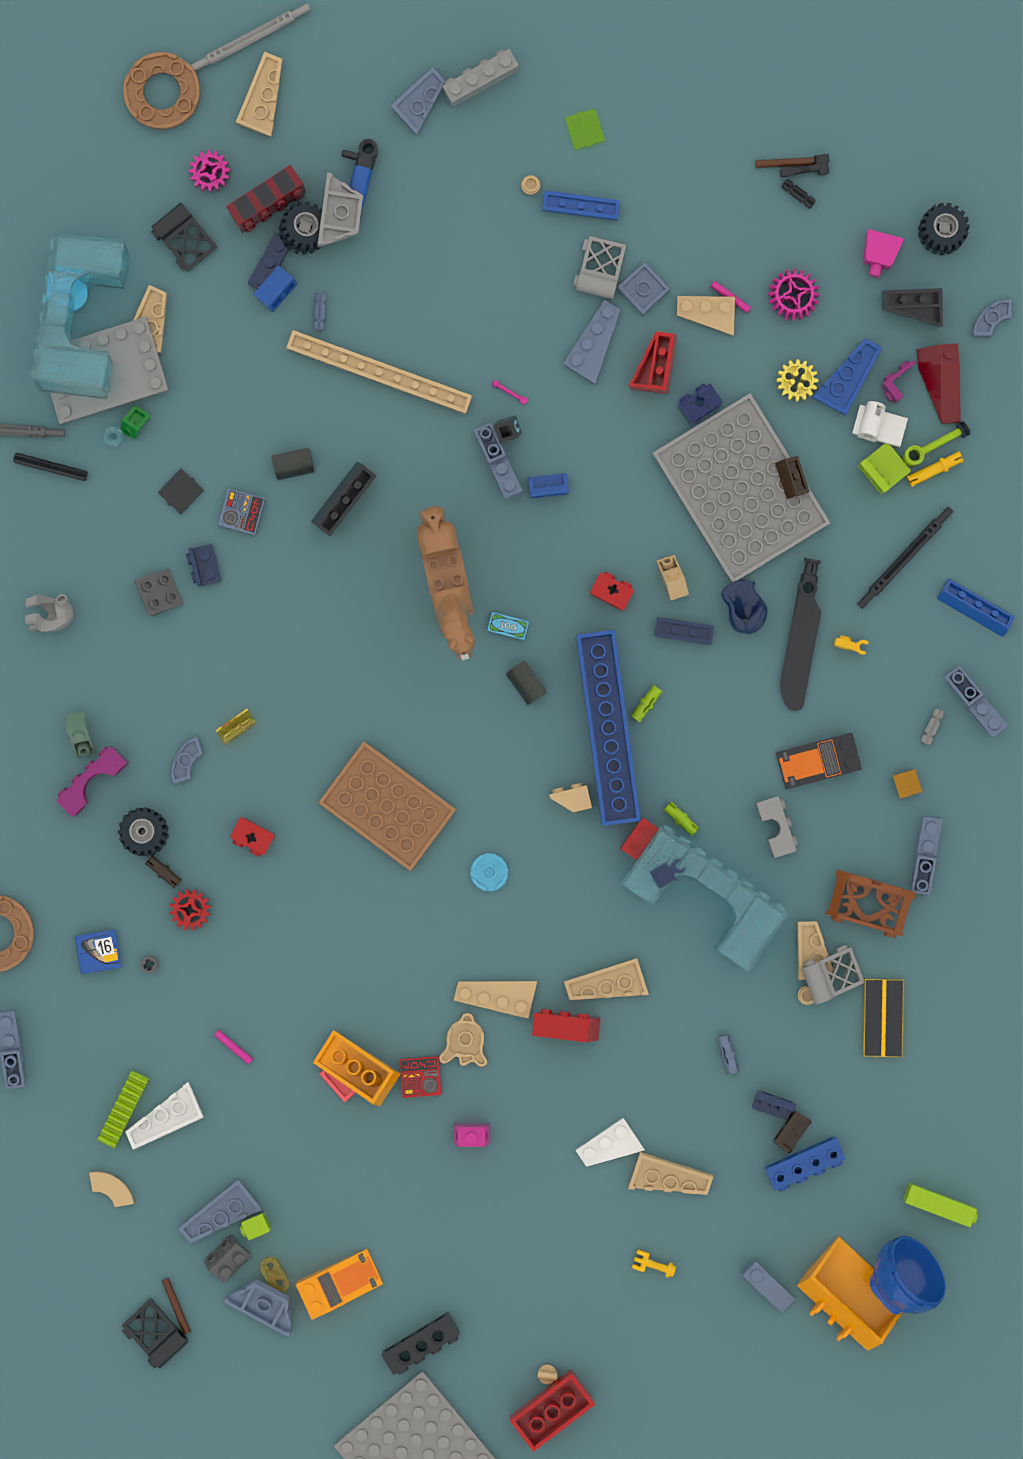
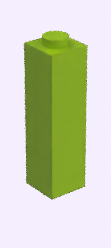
(940, 1205)

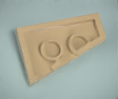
(154, 308)
(708, 310)
(810, 946)

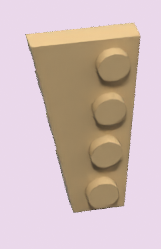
(614, 981)
(501, 996)

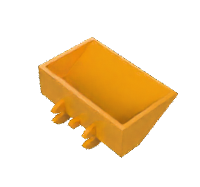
(842, 1289)

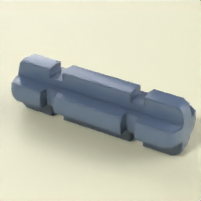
(319, 313)

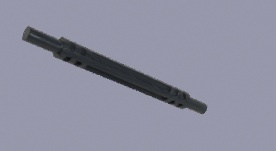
(905, 557)

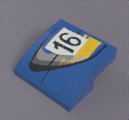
(97, 951)

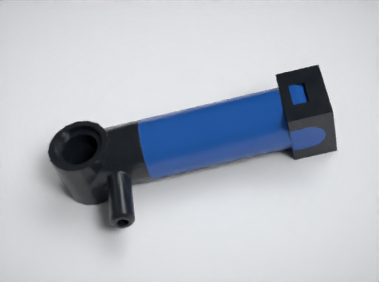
(363, 167)

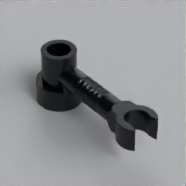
(820, 166)

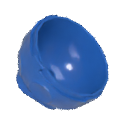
(907, 1277)

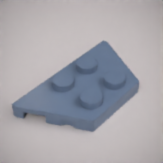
(263, 1305)

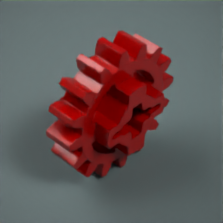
(191, 901)

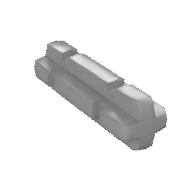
(932, 726)

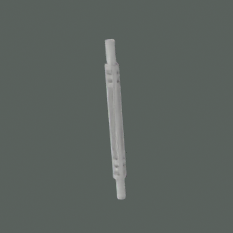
(250, 37)

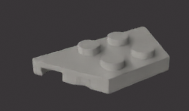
(339, 212)

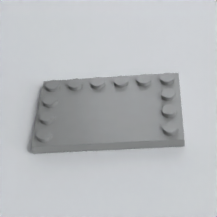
(134, 373)

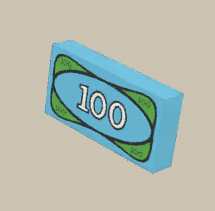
(508, 626)

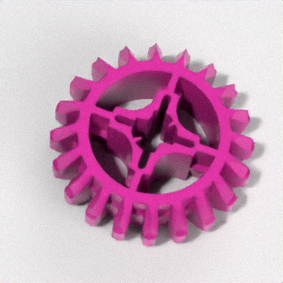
(789, 278)

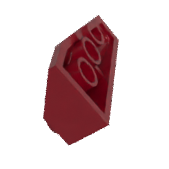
(941, 376)

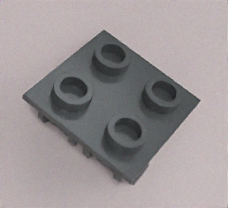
(158, 592)

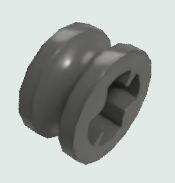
(154, 967)

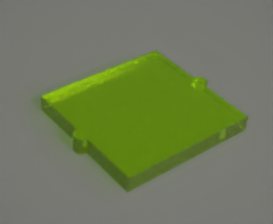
(585, 129)

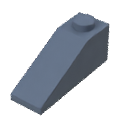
(767, 1285)

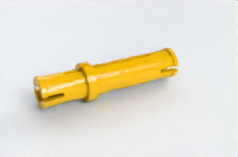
(934, 469)

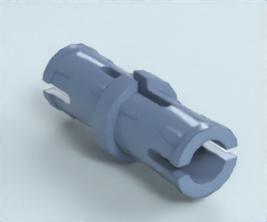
(728, 1054)

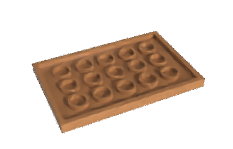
(387, 806)

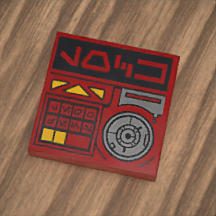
(420, 1076)

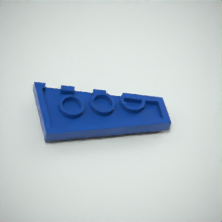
(847, 380)

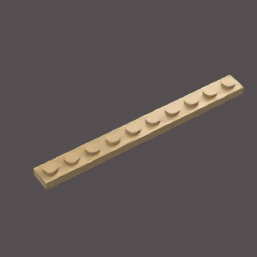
(379, 372)

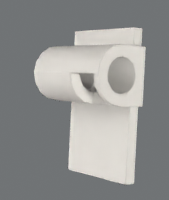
(878, 425)

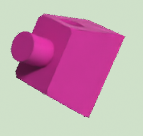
(880, 251)
(471, 1135)

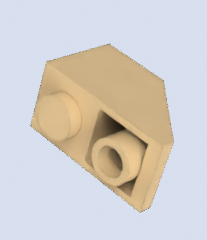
(672, 577)
(574, 799)

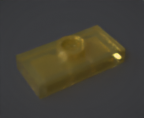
(236, 726)

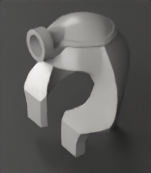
(59, 613)

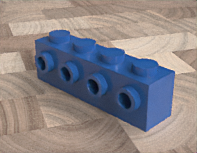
(805, 1163)

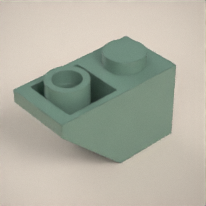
(80, 734)

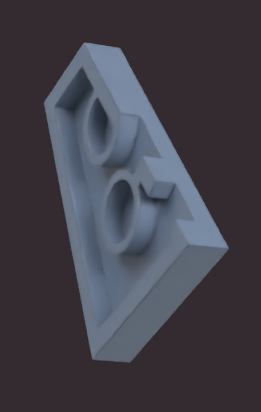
(418, 100)

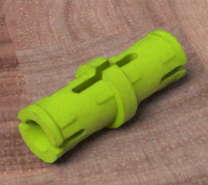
(646, 703)
(681, 818)

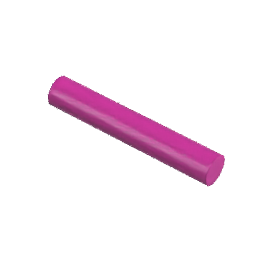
(726, 293)
(232, 1046)

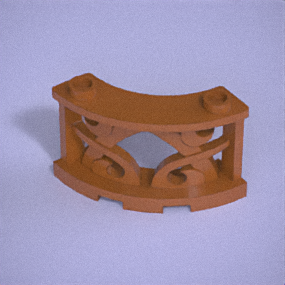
(895, 895)

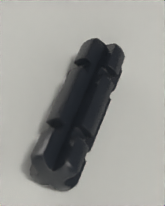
(798, 193)

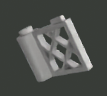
(596, 282)
(818, 977)

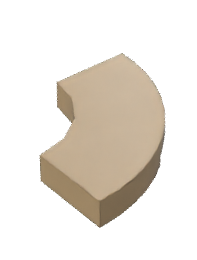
(112, 1187)

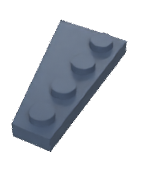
(592, 346)
(228, 1207)

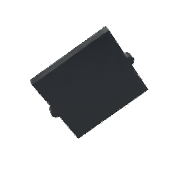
(180, 491)

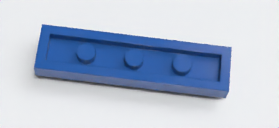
(581, 205)

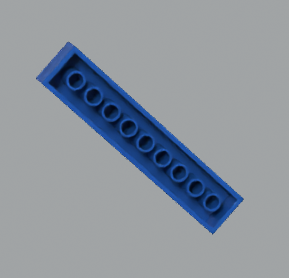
(608, 727)

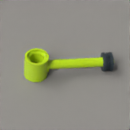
(962, 430)

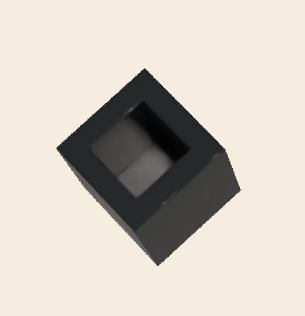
(507, 429)

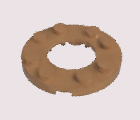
(134, 90)
(23, 933)

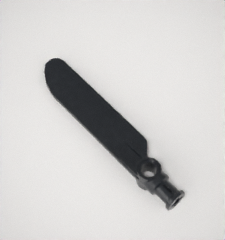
(801, 640)

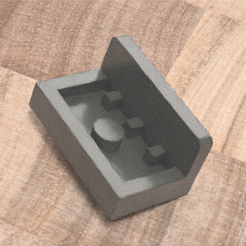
(226, 1258)

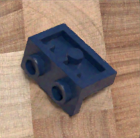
(204, 565)
(773, 1105)

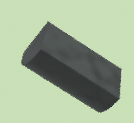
(292, 463)
(526, 682)

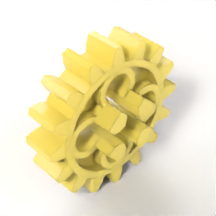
(801, 391)

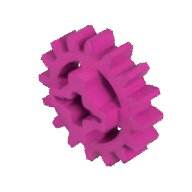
(203, 174)

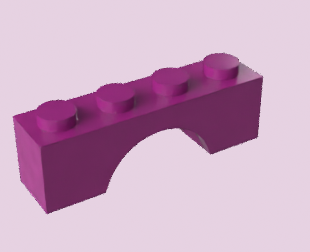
(74, 797)

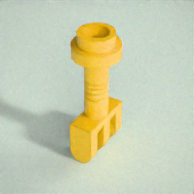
(646, 1262)

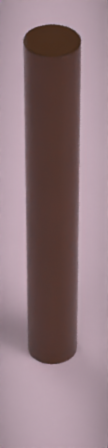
(784, 162)
(176, 1306)

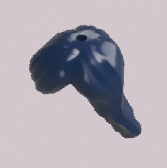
(745, 606)

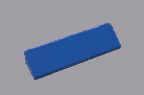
(975, 607)

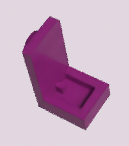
(891, 391)

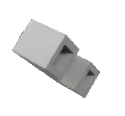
(783, 842)

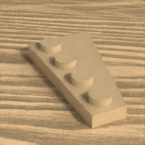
(261, 100)
(660, 1174)

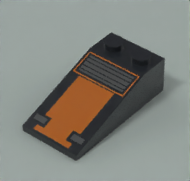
(818, 760)

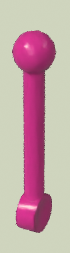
(523, 400)

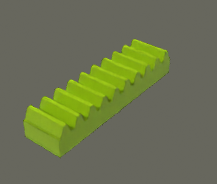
(123, 1109)

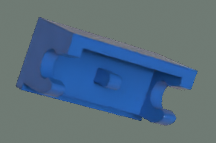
(275, 288)
(548, 485)

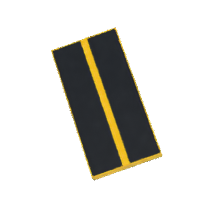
(883, 1018)

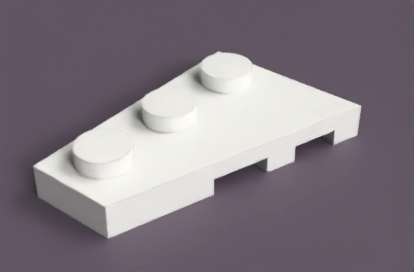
(610, 1144)

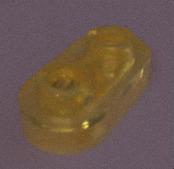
(274, 1274)

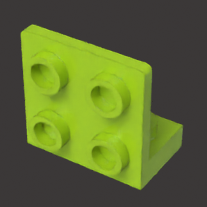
(884, 468)

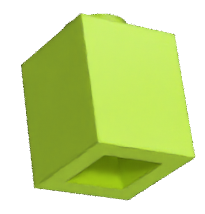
(255, 1226)

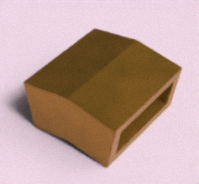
(907, 783)

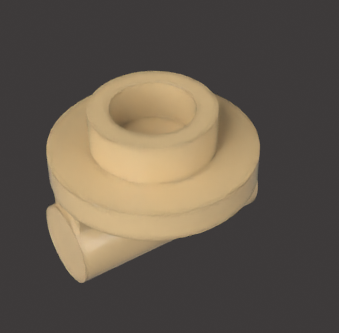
(547, 1374)

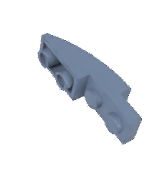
(498, 461)
(975, 702)
(925, 854)
(11, 1050)

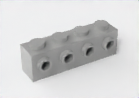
(480, 78)

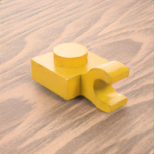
(846, 643)

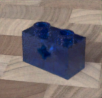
(710, 402)

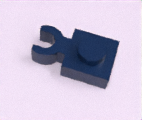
(664, 874)

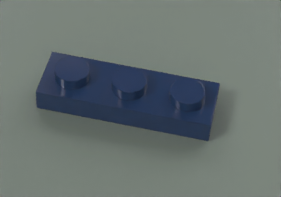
(270, 260)
(684, 631)

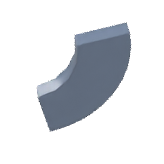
(991, 317)
(184, 760)

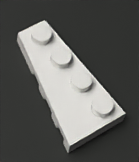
(166, 1118)

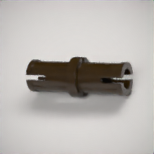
(163, 871)

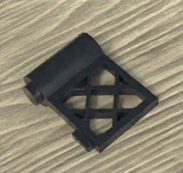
(172, 225)
(165, 1346)

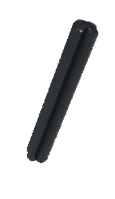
(50, 466)

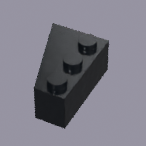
(916, 304)

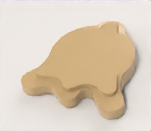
(465, 1041)

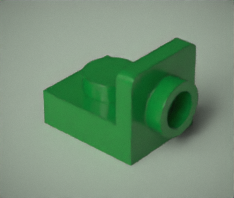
(134, 421)

